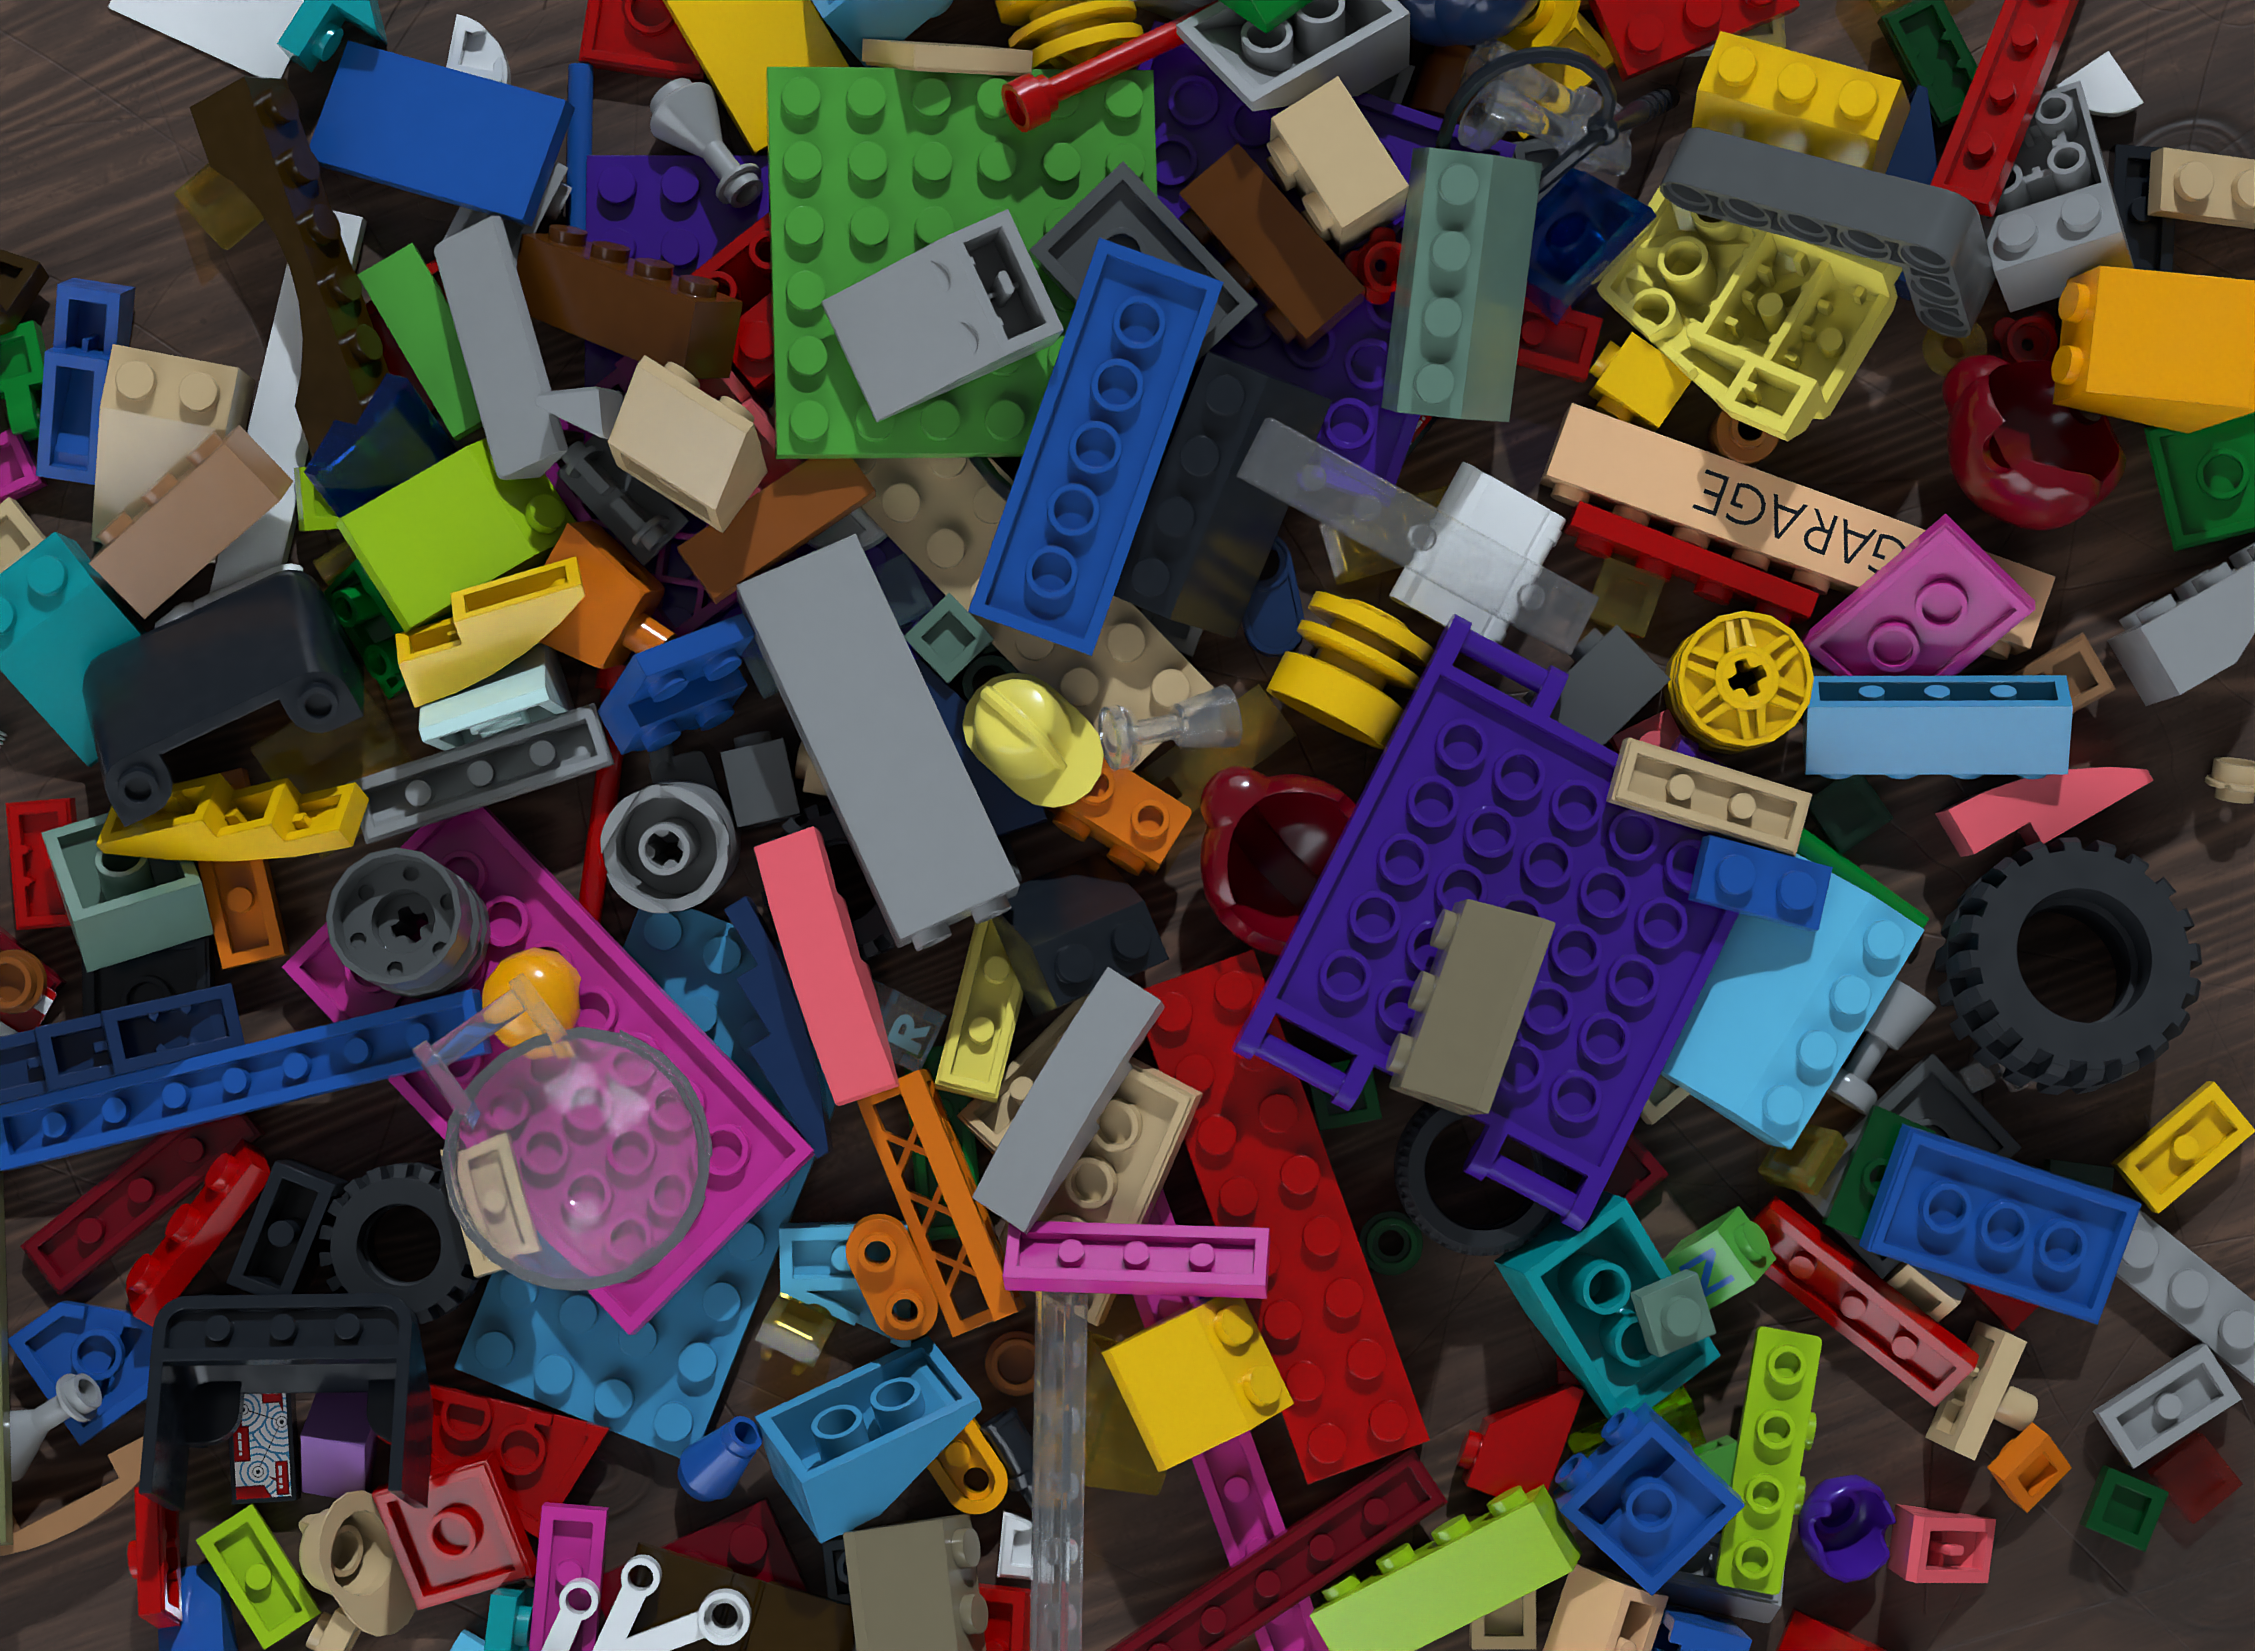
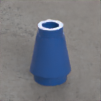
(718, 1460)

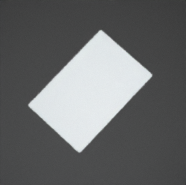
(230, 30)

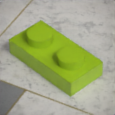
(258, 1576)

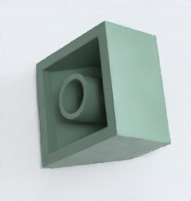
(122, 902)

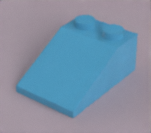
(865, 1435)

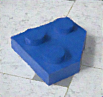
(92, 1341)

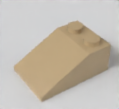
(153, 417)

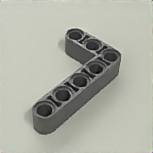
(1845, 209)

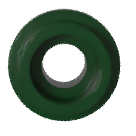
(1411, 1243)

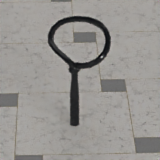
(1601, 128)

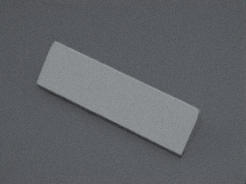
(500, 349)
(484, 772)

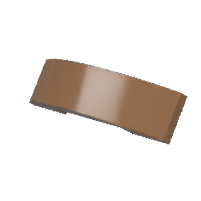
(86, 1509)

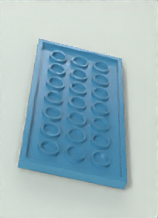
(673, 1371)

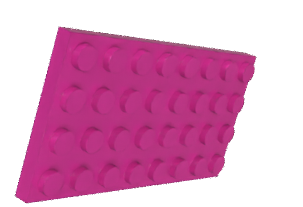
(529, 908)

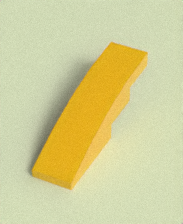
(261, 821)

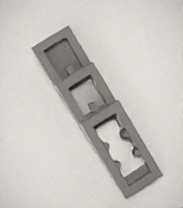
(1067, 1100)

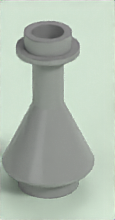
(689, 119)
(76, 1398)

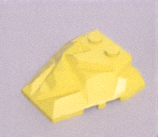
(1752, 313)

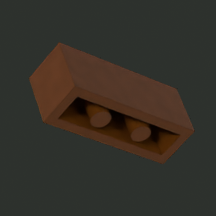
(1269, 248)

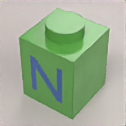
(1725, 1254)

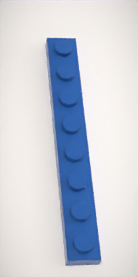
(229, 1081)

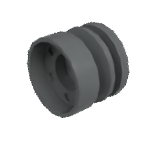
(377, 911)

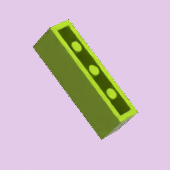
(1450, 1580)

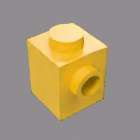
(1636, 383)

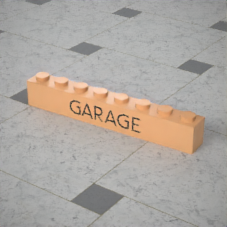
(1744, 511)

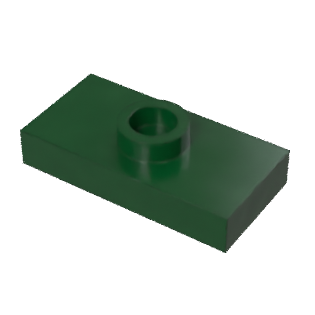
(1931, 55)
(1864, 1171)

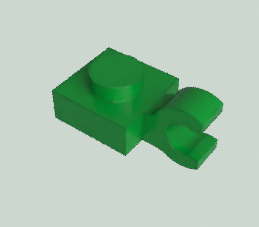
(21, 376)

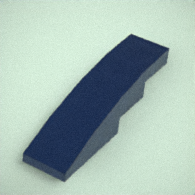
(118, 1042)
(788, 1052)

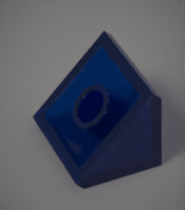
(1579, 238)

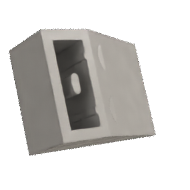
(2055, 206)
(943, 316)
(2186, 641)

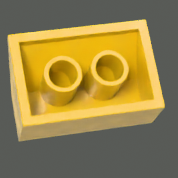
(1800, 103)

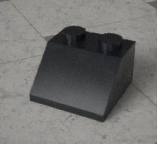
(1073, 928)

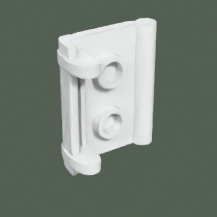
(1497, 513)

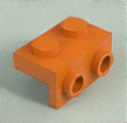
(1128, 818)

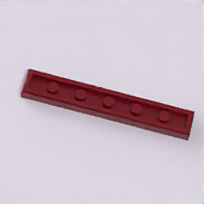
(1295, 1561)

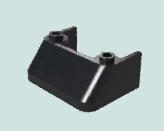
(236, 1345)

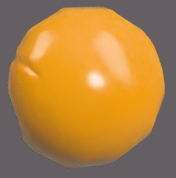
(551, 977)

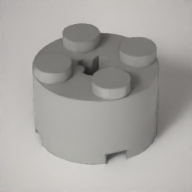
(636, 855)

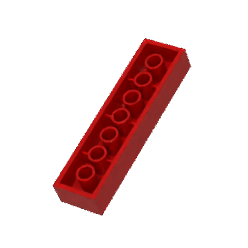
(1270, 1170)

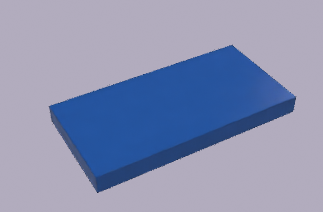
(440, 132)
(1999, 1224)

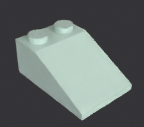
(510, 698)

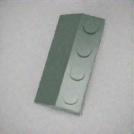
(1461, 285)

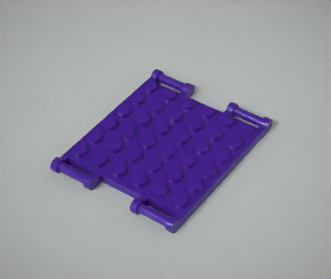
(1514, 815)

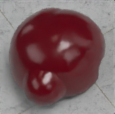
(2022, 452)
(1266, 849)

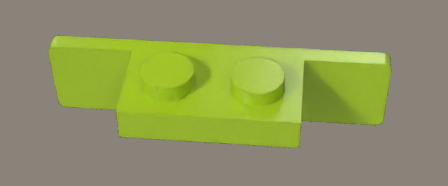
(1769, 1459)

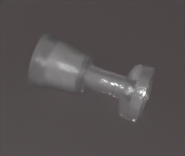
(1196, 722)

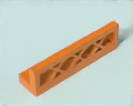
(956, 1187)

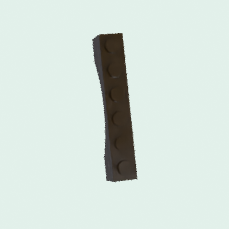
(261, 146)

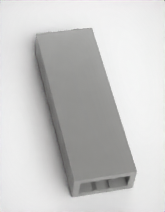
(878, 743)

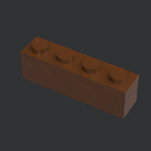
(628, 301)

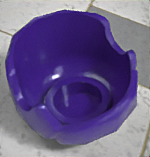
(1846, 1527)

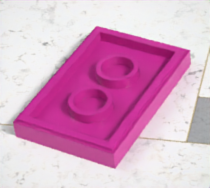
(1922, 611)

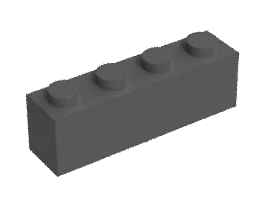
(1606, 685)

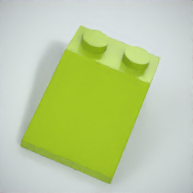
(453, 532)

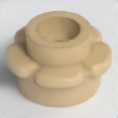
(2233, 779)

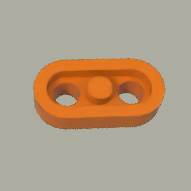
(892, 1279)

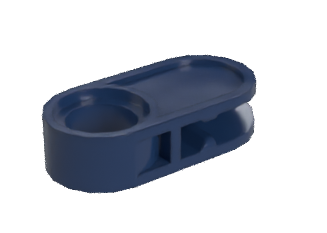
(1275, 609)

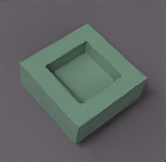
(949, 638)
(1673, 1313)

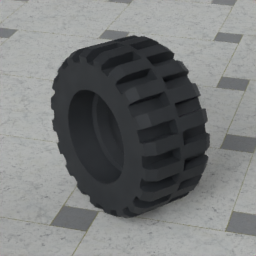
(2130, 918)

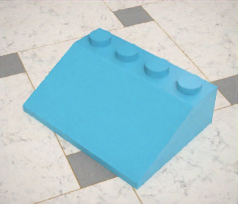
(1788, 1011)

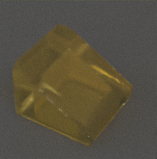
(219, 206)

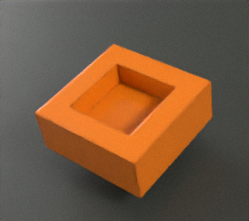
(2029, 1467)

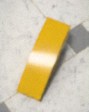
(487, 629)

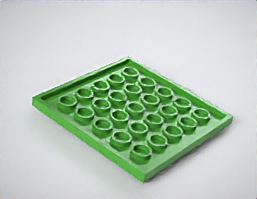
(885, 166)

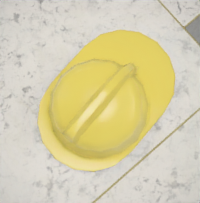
(1033, 740)

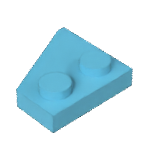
(818, 1272)

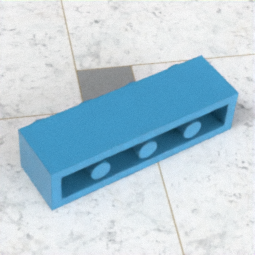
(1938, 726)

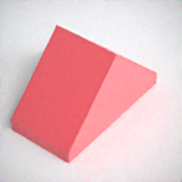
(1940, 1546)

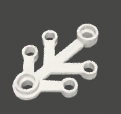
(626, 1608)

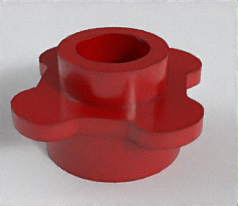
(1362, 263)
(2036, 328)

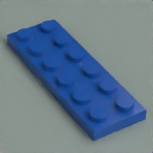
(1095, 446)

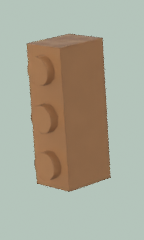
(189, 519)

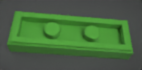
(425, 333)

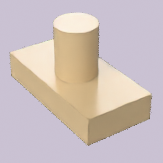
(1984, 1395)

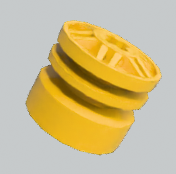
(1068, 30)
(1350, 669)
(1730, 719)

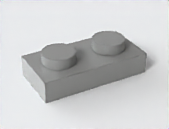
(2167, 1405)

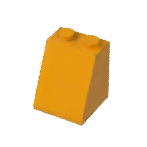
(2157, 347)

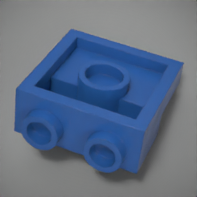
(678, 687)
(1645, 1497)

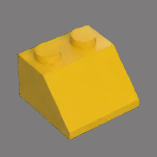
(1197, 1379)

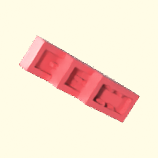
(826, 966)

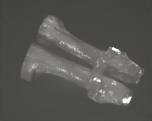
(1511, 105)

